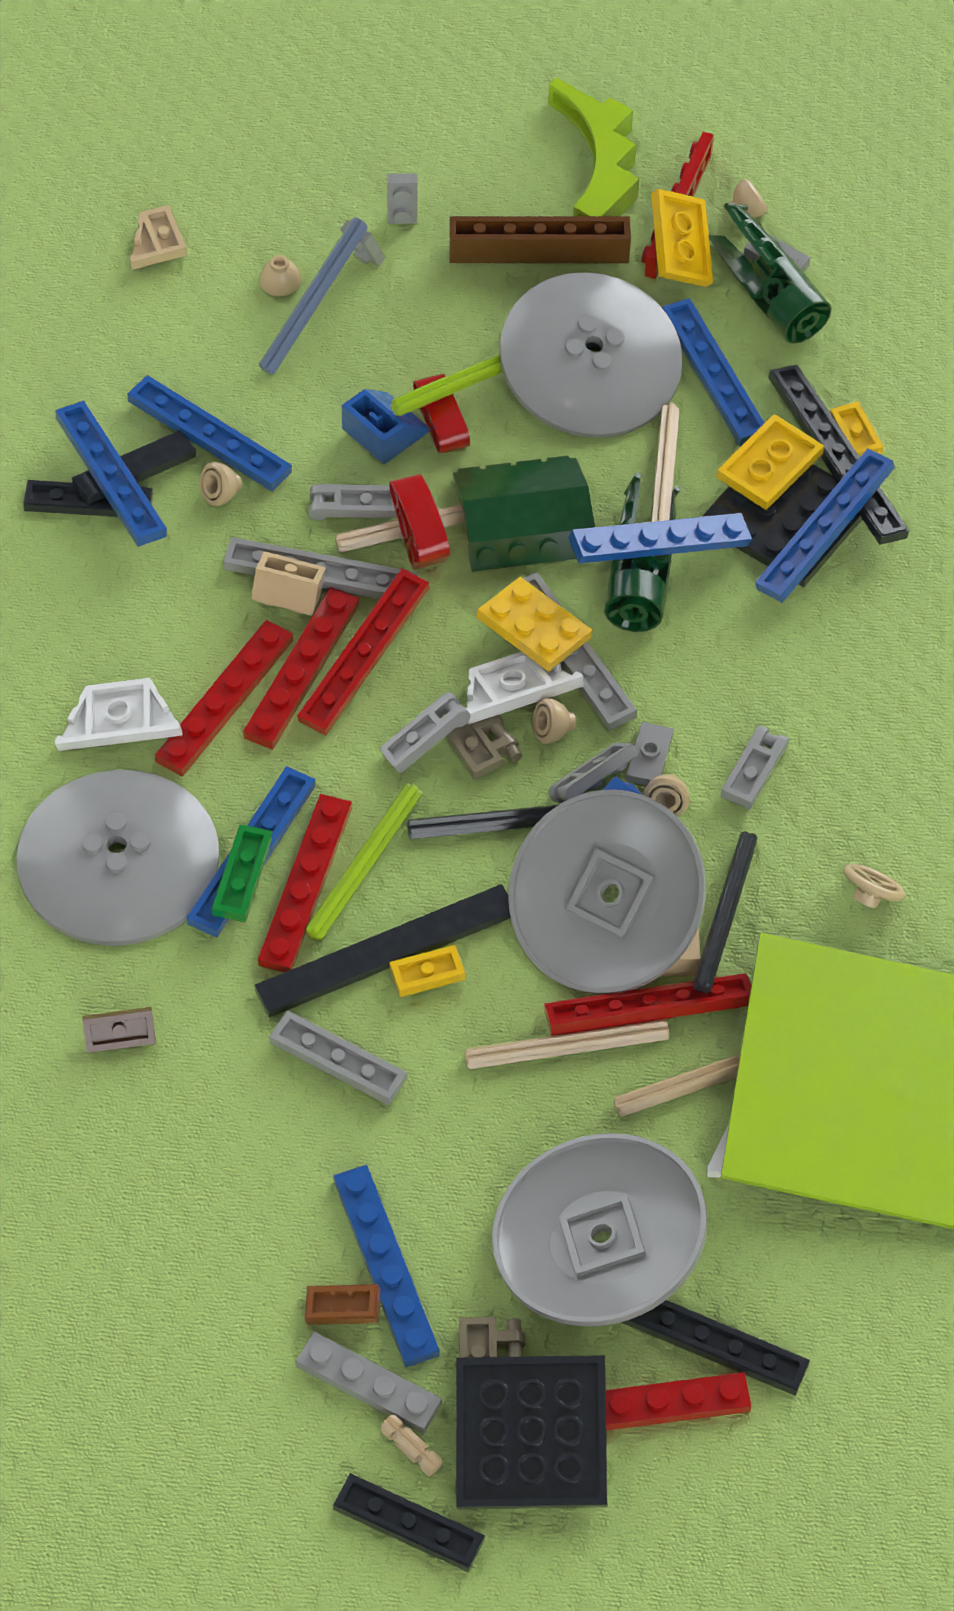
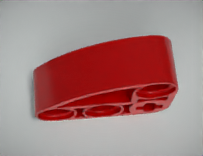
(419, 522)

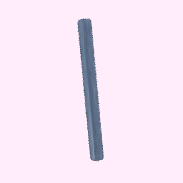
(313, 296)

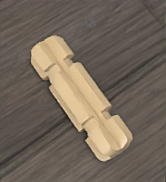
(411, 1445)

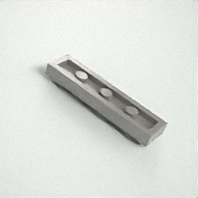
(338, 1057)
(368, 1382)

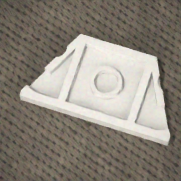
(513, 684)
(118, 715)

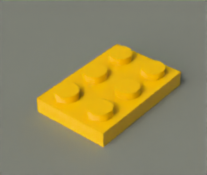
(682, 238)
(770, 461)
(534, 623)

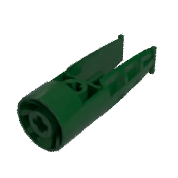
(774, 280)
(638, 584)

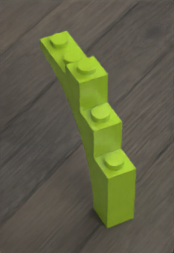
(605, 131)

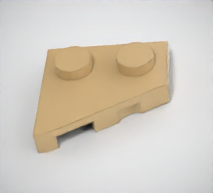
(157, 238)

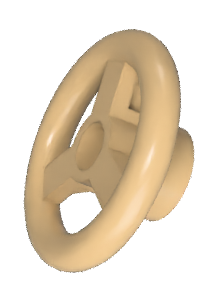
(872, 885)

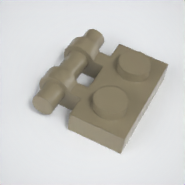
(477, 751)
(480, 1338)

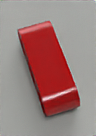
(444, 420)

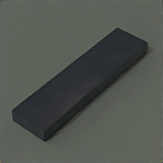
(142, 463)
(64, 499)
(409, 1522)

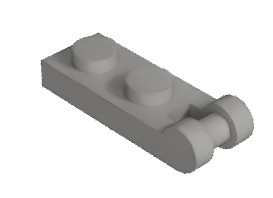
(351, 501)
(425, 731)
(754, 767)
(592, 772)

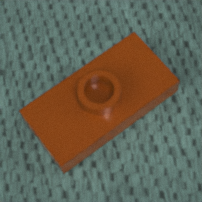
(342, 1304)

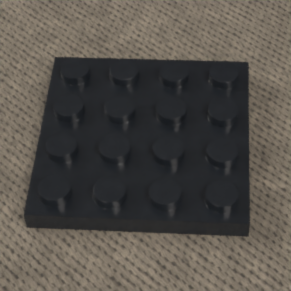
(781, 521)
(531, 1432)

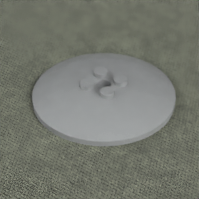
(582, 389)
(562, 884)
(125, 894)
(590, 1187)

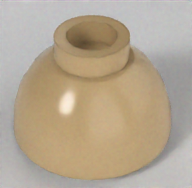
(747, 195)
(280, 277)
(219, 483)
(552, 721)
(669, 792)

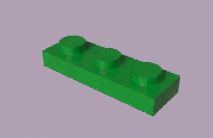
(242, 873)

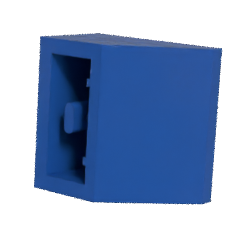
(376, 426)

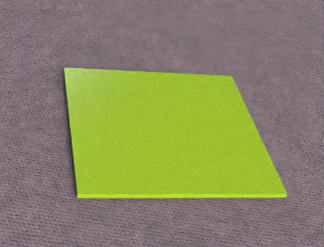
(846, 1082)

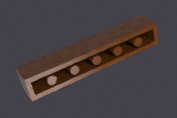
(539, 239)

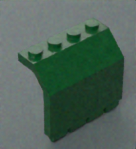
(523, 511)

